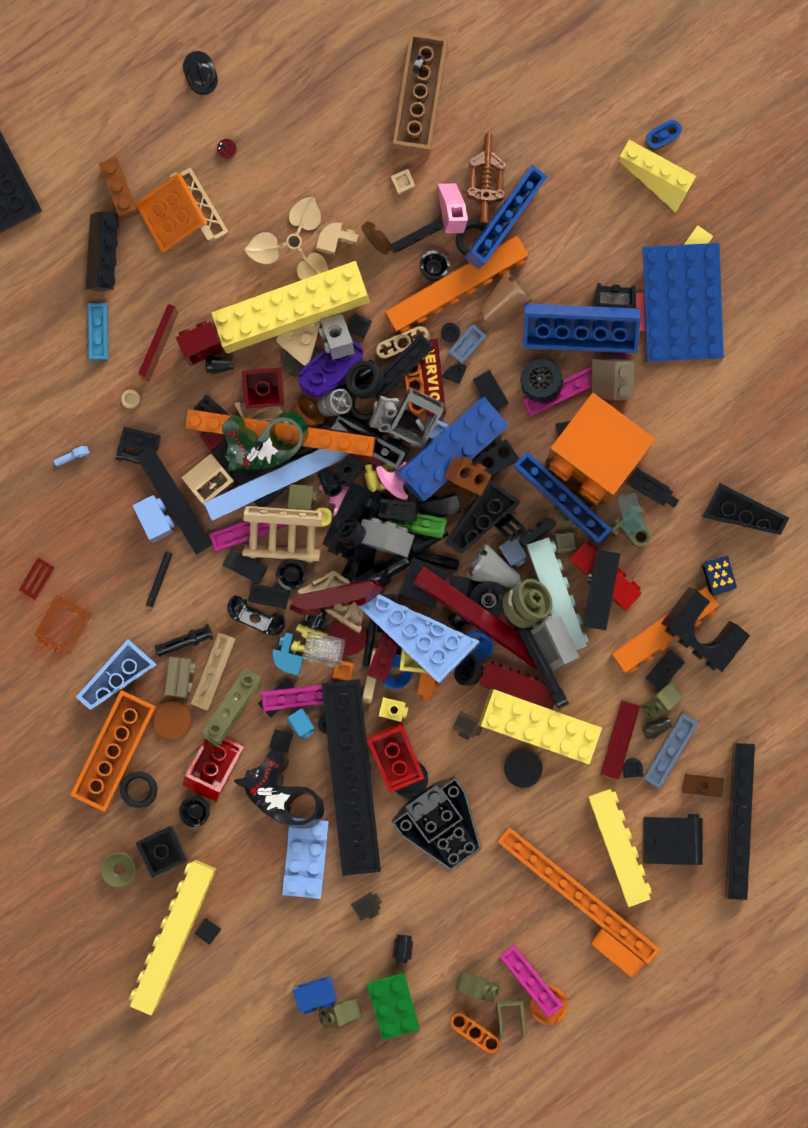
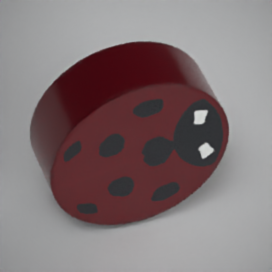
(226, 148)

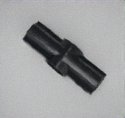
(384, 570)

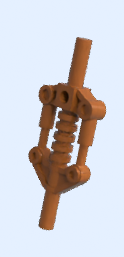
(486, 196)

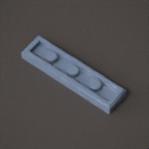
(670, 751)

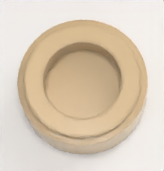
(130, 399)

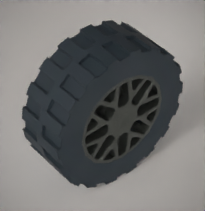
(541, 380)

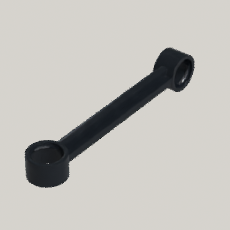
(556, 692)

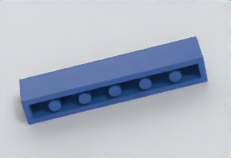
(505, 217)
(562, 498)

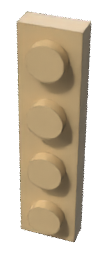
(213, 671)

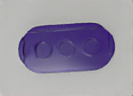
(324, 374)

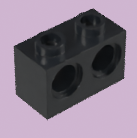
(499, 463)

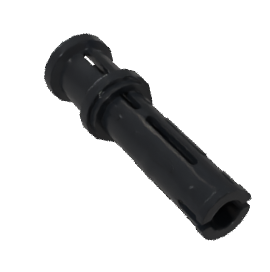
(194, 637)

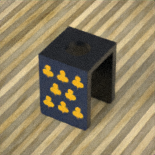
(719, 575)

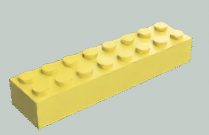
(290, 307)
(173, 937)

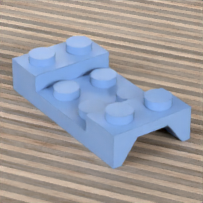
(305, 860)

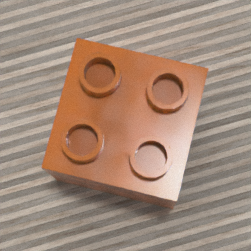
(598, 450)

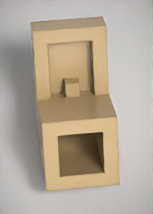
(332, 234)

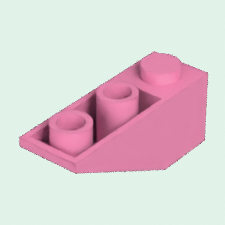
(452, 208)

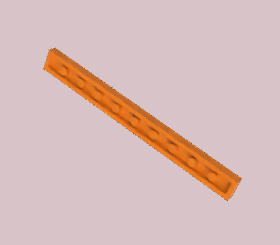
(287, 433)
(578, 895)

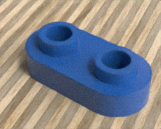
(662, 134)

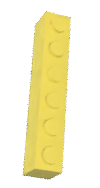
(619, 848)

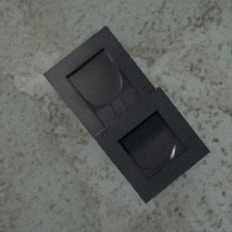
(441, 506)
(245, 566)

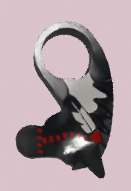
(267, 792)

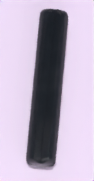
(435, 559)

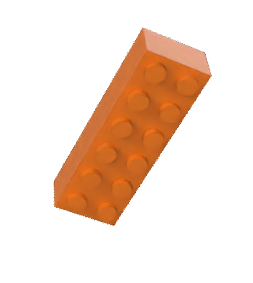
(114, 751)

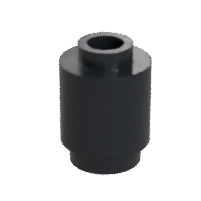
(402, 948)

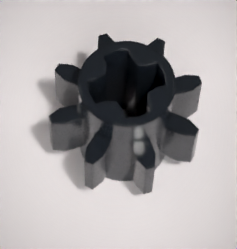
(316, 621)

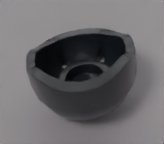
(433, 267)
(291, 574)
(471, 674)
(195, 811)

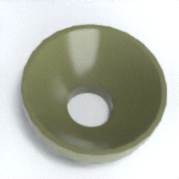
(108, 873)

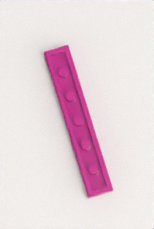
(571, 387)

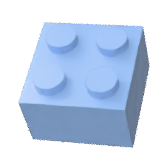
(153, 519)

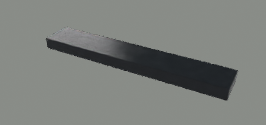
(174, 500)

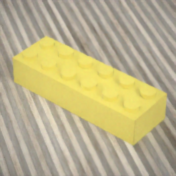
(539, 726)

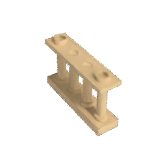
(282, 516)

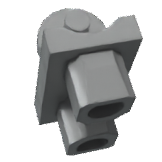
(383, 413)

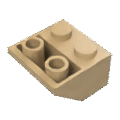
(208, 479)

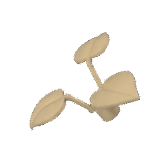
(265, 249)

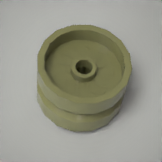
(527, 603)

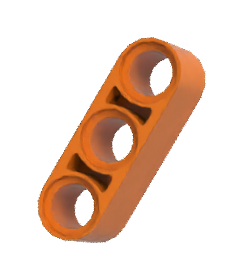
(417, 378)
(617, 953)
(481, 1039)

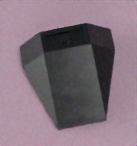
(440, 823)

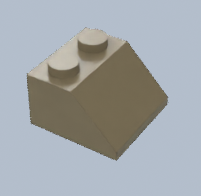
(612, 378)

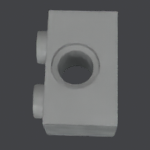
(337, 336)

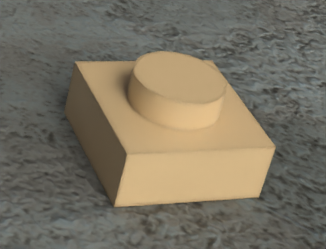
(403, 181)

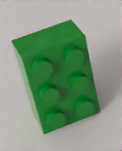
(393, 1005)

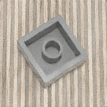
(387, 537)

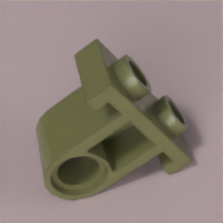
(618, 524)
(662, 701)
(477, 986)
(340, 1013)

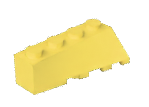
(657, 174)

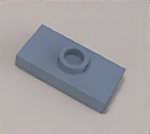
(467, 344)

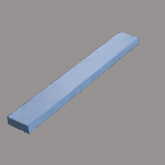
(271, 482)

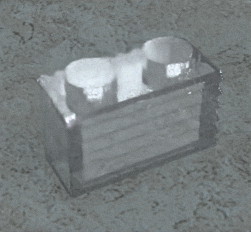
(323, 649)

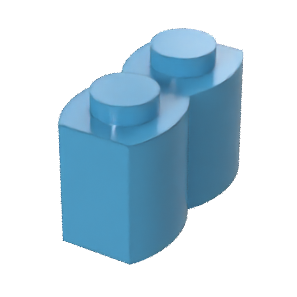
(301, 724)

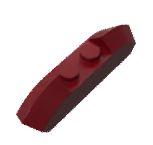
(359, 592)

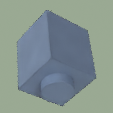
(513, 553)

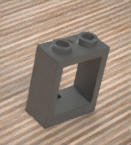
(425, 402)

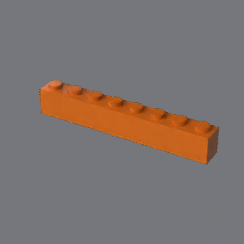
(456, 285)

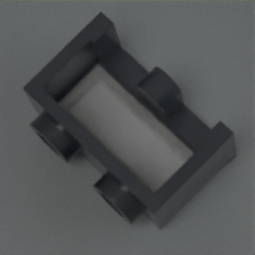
(615, 296)

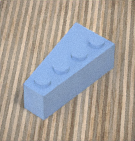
(120, 670)

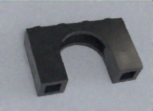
(681, 623)

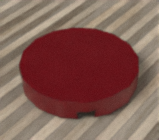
(353, 641)

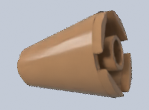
(504, 299)

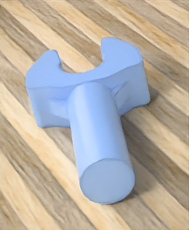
(76, 453)

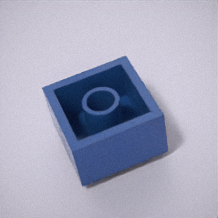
(315, 994)

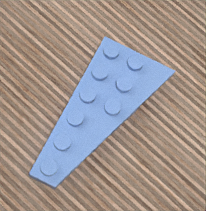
(424, 639)

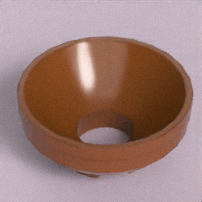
(309, 412)

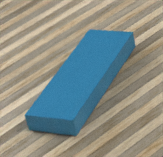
(98, 331)

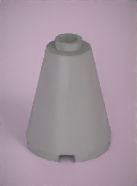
(491, 567)

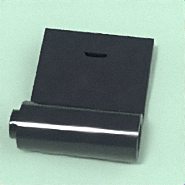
(676, 840)

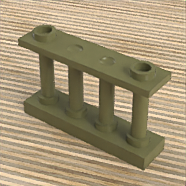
(231, 707)

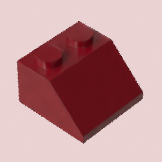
(263, 387)

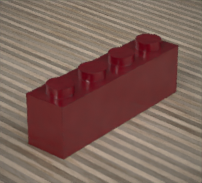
(516, 685)

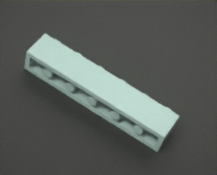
(549, 574)

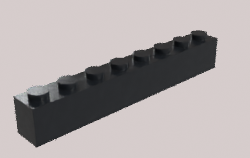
(740, 821)

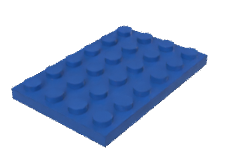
(683, 302)

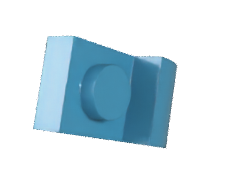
(284, 660)

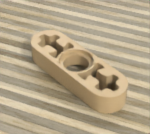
(392, 353)
(370, 685)

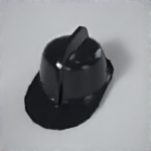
(200, 72)

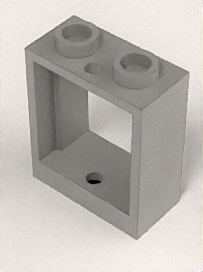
(554, 642)

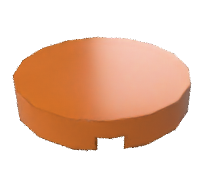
(540, 1016)

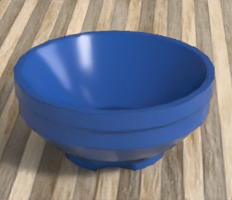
(484, 648)
(402, 681)

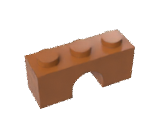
(118, 188)

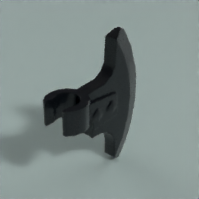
(409, 421)

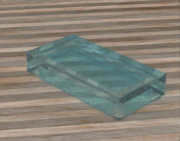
(630, 513)

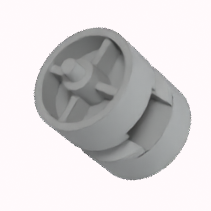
(334, 403)

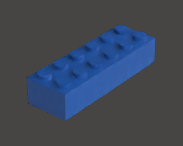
(581, 328)
(462, 437)

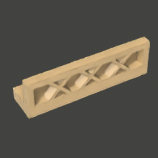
(205, 229)

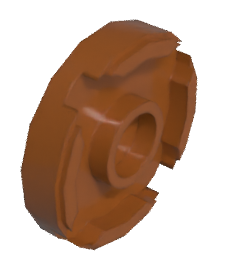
(172, 720)

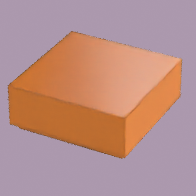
(344, 671)

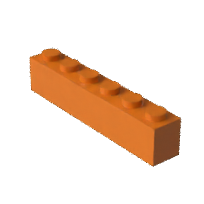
(654, 638)

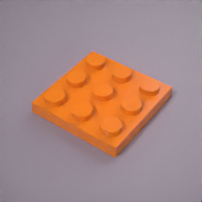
(171, 213)

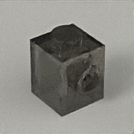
(467, 726)
(367, 906)

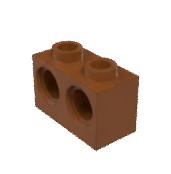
(466, 477)

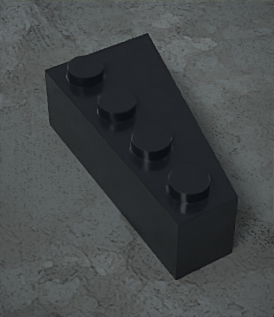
(741, 510)

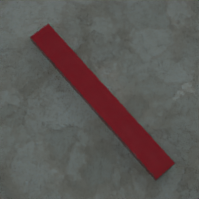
(472, 613)

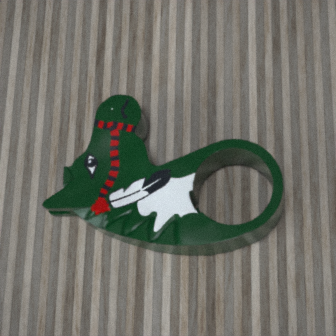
(256, 452)

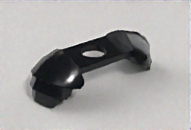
(240, 612)

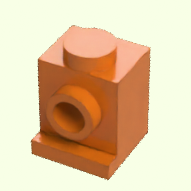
(427, 686)

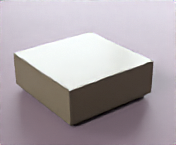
(565, 542)

